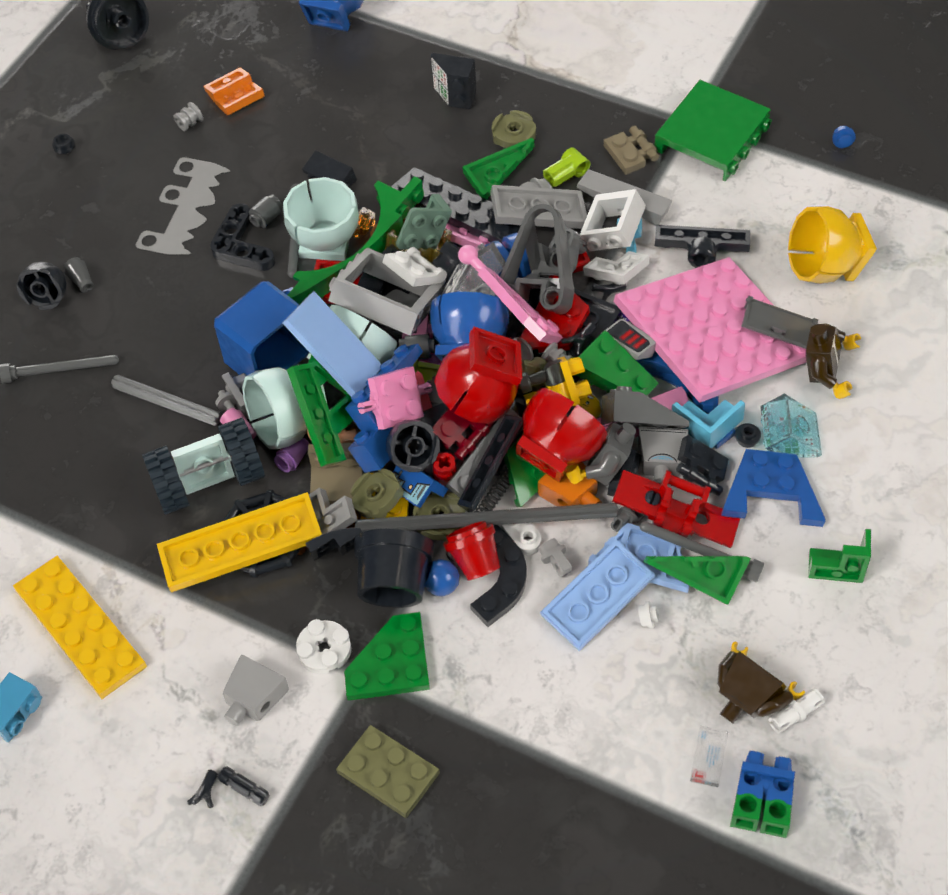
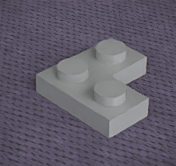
(333, 516)

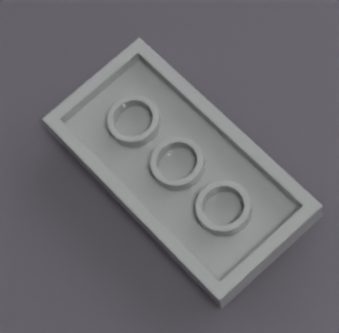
(513, 202)

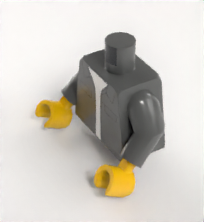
(608, 458)

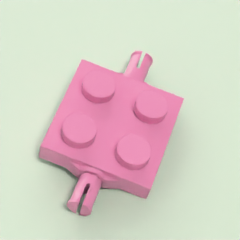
(395, 397)

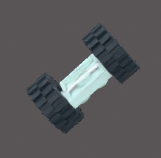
(203, 464)

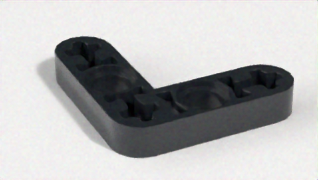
(234, 245)

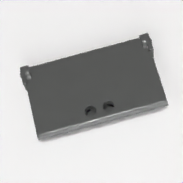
(785, 324)

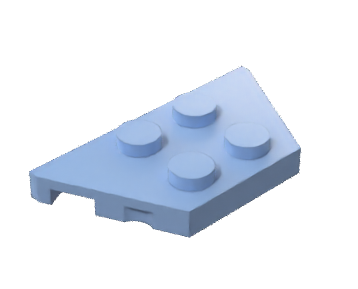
(644, 545)

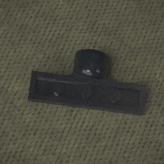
(702, 241)

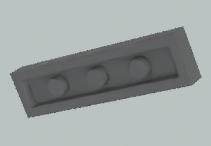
(462, 476)

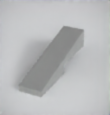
(596, 183)

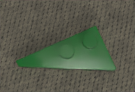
(496, 167)
(708, 574)

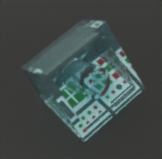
(790, 428)

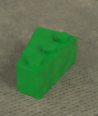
(611, 366)

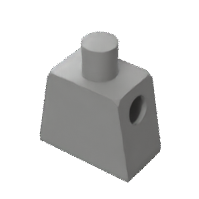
(252, 690)

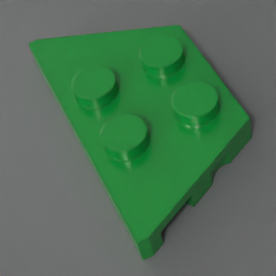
(521, 474)

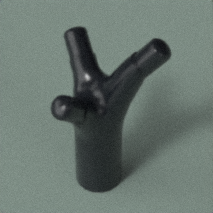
(608, 289)
(580, 338)
(204, 790)

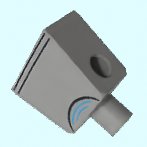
(660, 450)

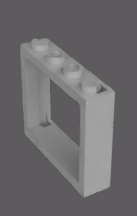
(377, 306)

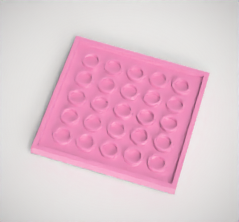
(699, 329)

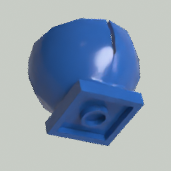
(330, 12)
(458, 312)

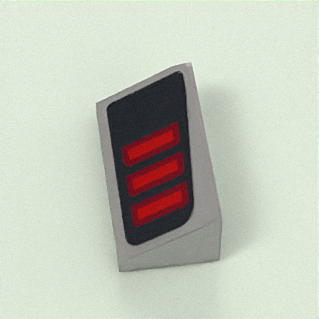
(632, 339)

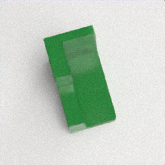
(843, 565)

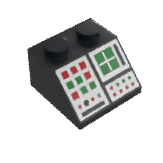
(454, 79)

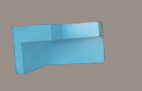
(713, 426)

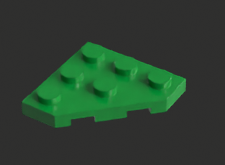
(391, 661)

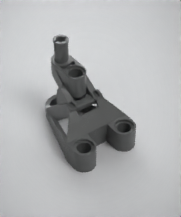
(560, 256)

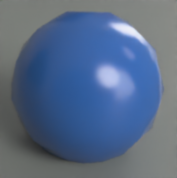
(442, 578)

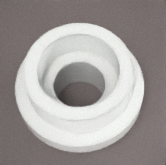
(648, 615)

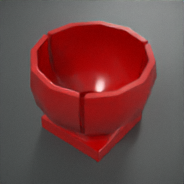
(486, 368)
(553, 439)

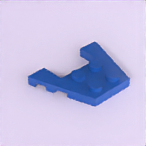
(773, 477)

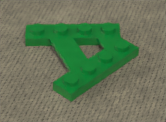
(321, 422)

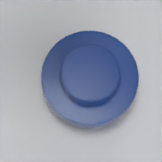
(843, 137)

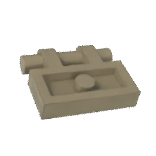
(625, 153)

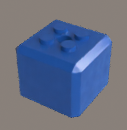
(254, 331)

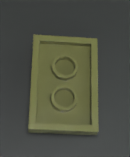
(388, 771)

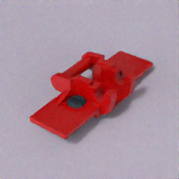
(673, 515)

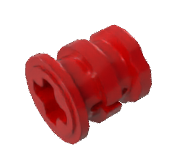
(444, 468)

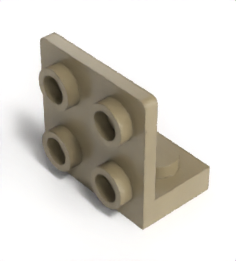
(335, 478)

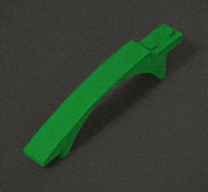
(393, 210)

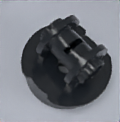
(104, 15)

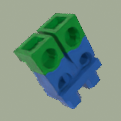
(765, 784)

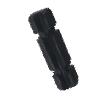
(243, 786)

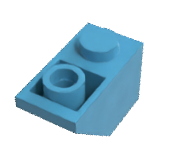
(17, 702)

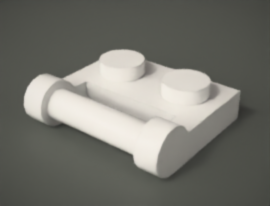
(414, 268)

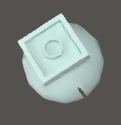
(323, 223)
(375, 338)
(269, 393)

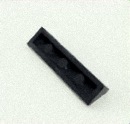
(490, 462)

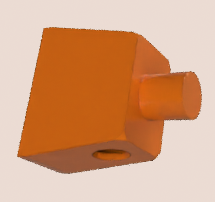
(566, 493)

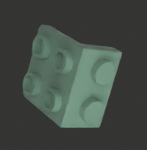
(425, 225)

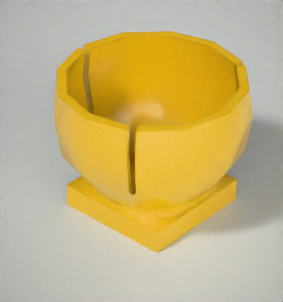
(838, 245)

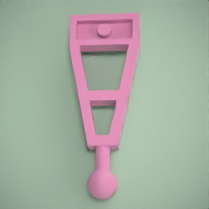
(543, 330)

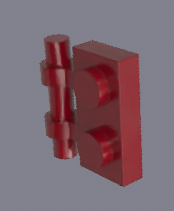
(450, 428)

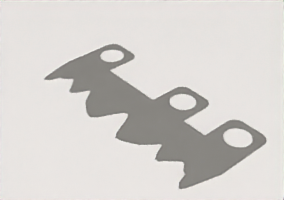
(185, 216)

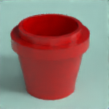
(474, 549)

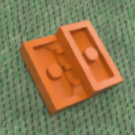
(234, 91)

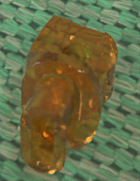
(365, 220)

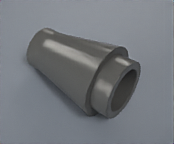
(78, 272)

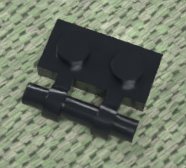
(701, 459)

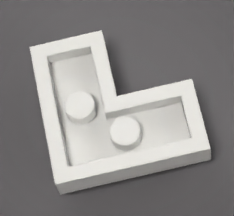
(617, 271)

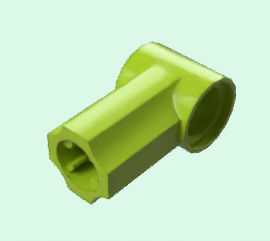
(571, 164)

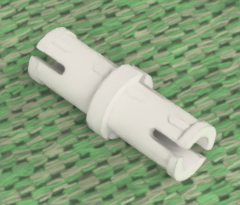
(796, 711)

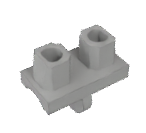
(233, 395)

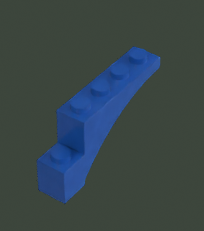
(370, 443)

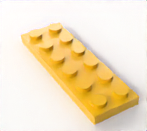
(238, 542)
(80, 627)

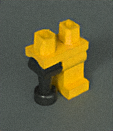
(558, 378)

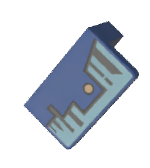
(418, 486)

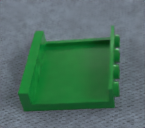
(714, 127)

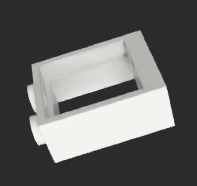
(623, 203)

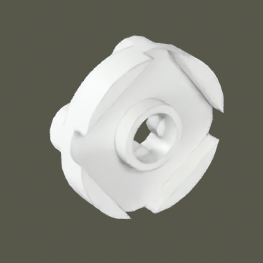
(329, 659)

